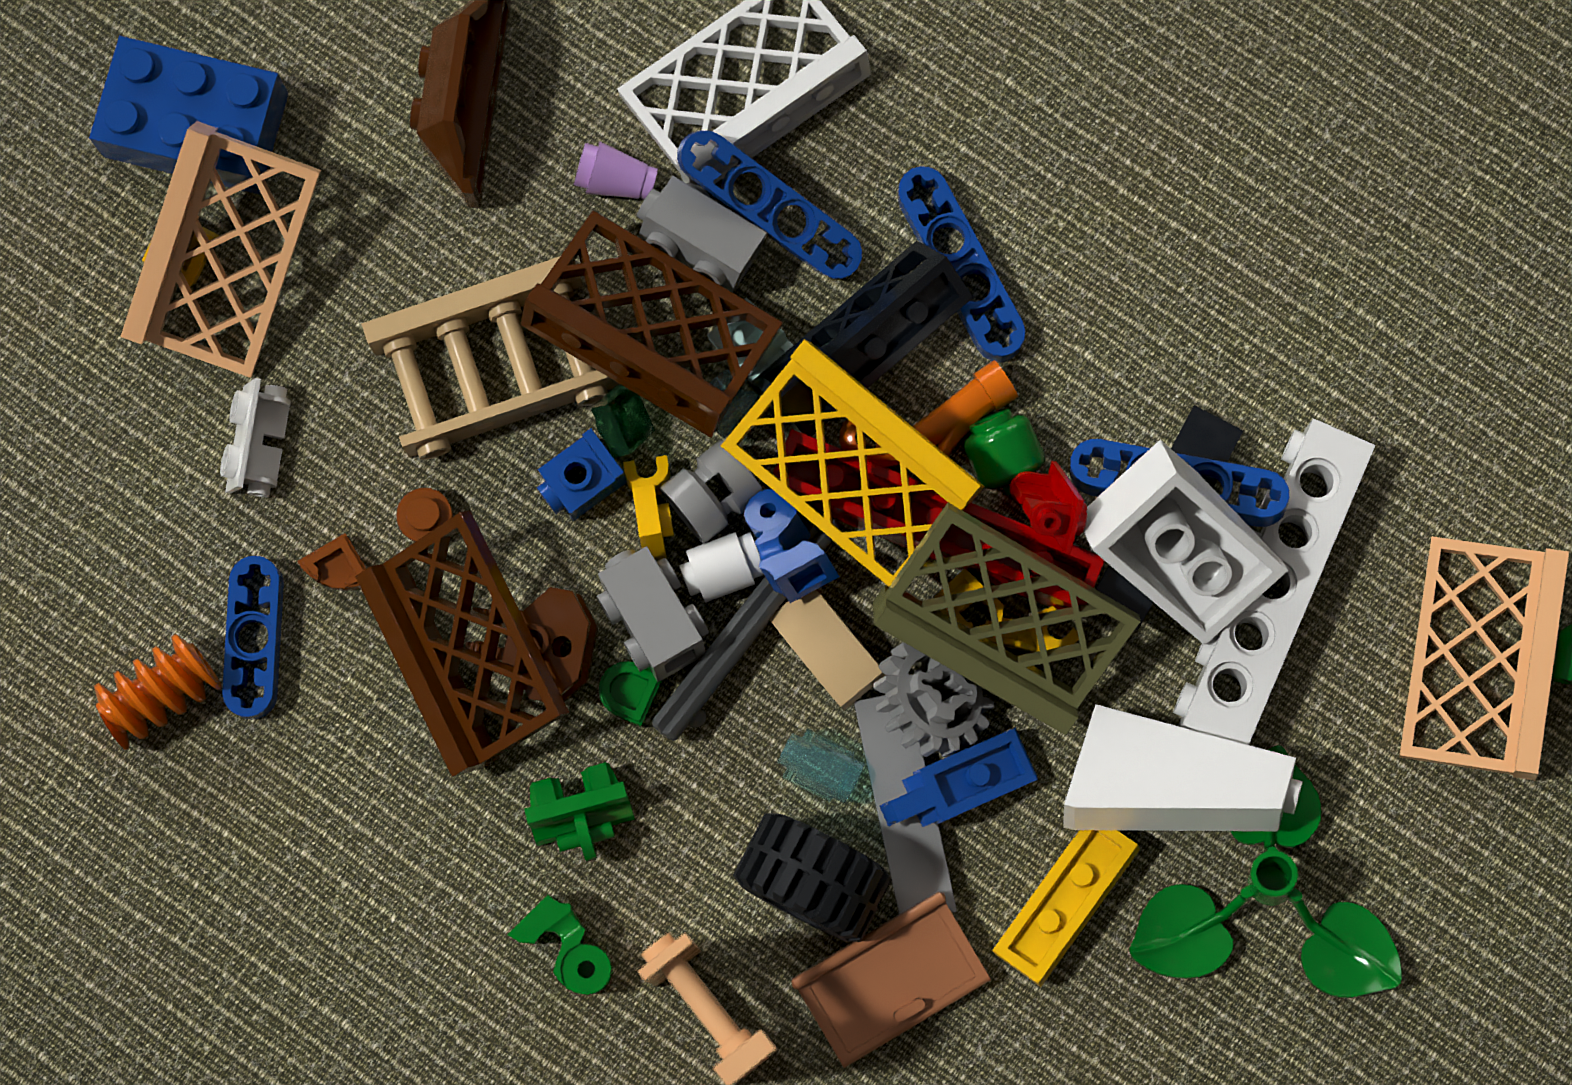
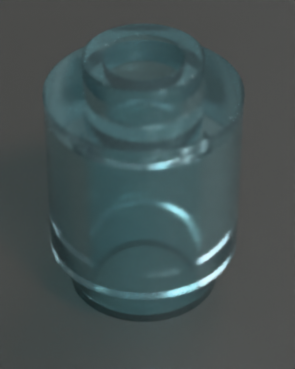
(820, 766)

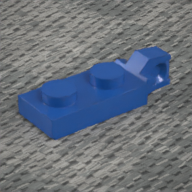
(963, 781)

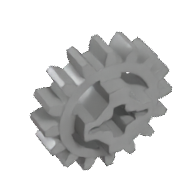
(928, 701)

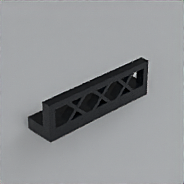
(876, 338)

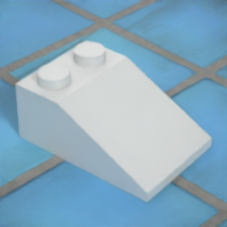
(1180, 543)

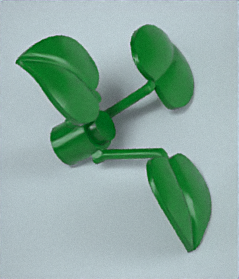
(1344, 957)

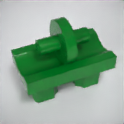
(582, 817)

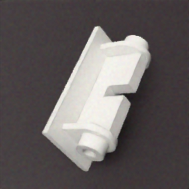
(247, 459)

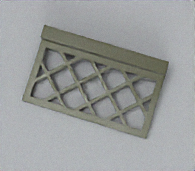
(969, 650)

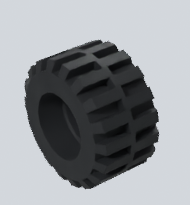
(812, 877)

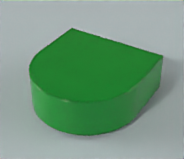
(628, 692)

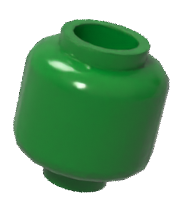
(1002, 449)

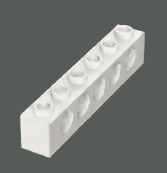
(1341, 464)

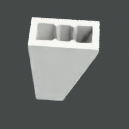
(1174, 779)

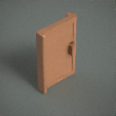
(902, 960)

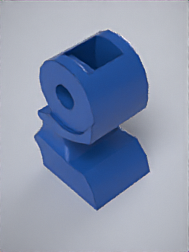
(785, 554)

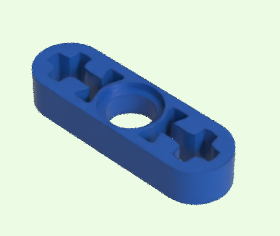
(271, 597)

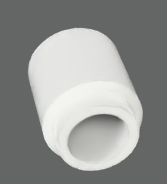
(721, 566)

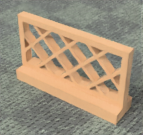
(174, 235)
(1534, 662)

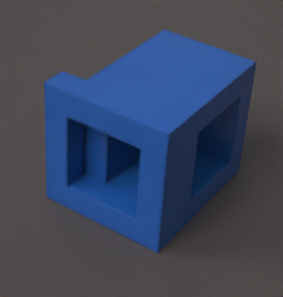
(602, 477)

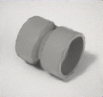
(697, 503)

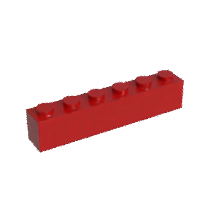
(926, 507)

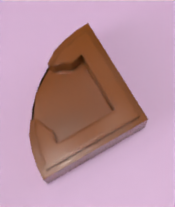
(335, 564)

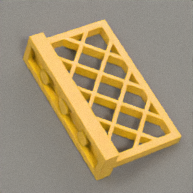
(877, 422)

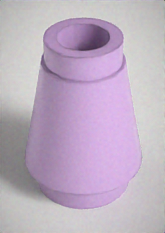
(613, 173)

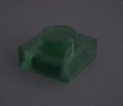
(622, 421)

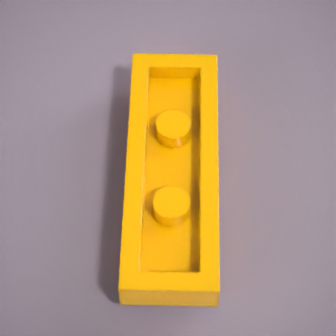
(1065, 902)

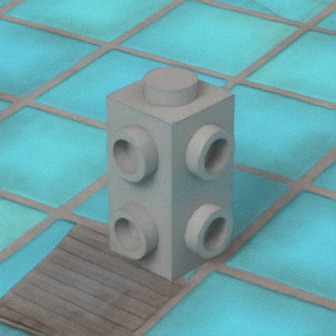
(700, 232)
(644, 599)

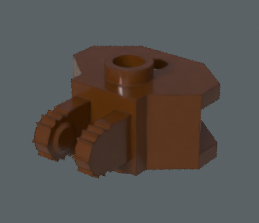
(552, 621)

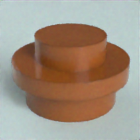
(422, 512)

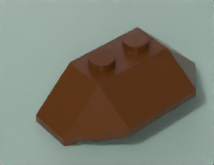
(461, 93)

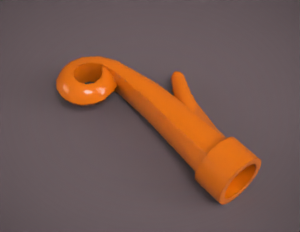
(953, 418)

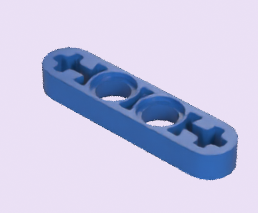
(767, 208)
(967, 261)
(1250, 478)

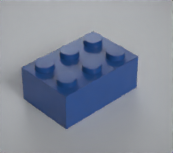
(162, 91)

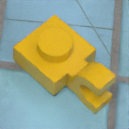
(653, 519)

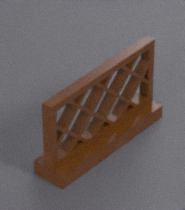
(619, 353)
(432, 663)

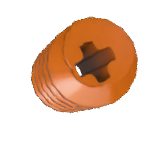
(154, 690)

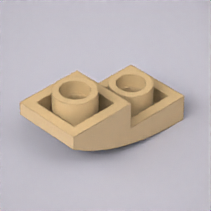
(827, 647)

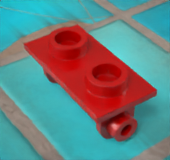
(1051, 504)

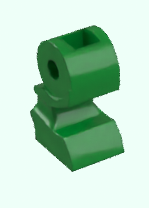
(578, 966)

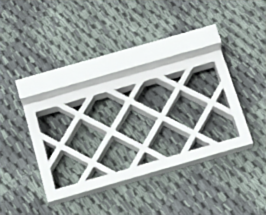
(780, 106)

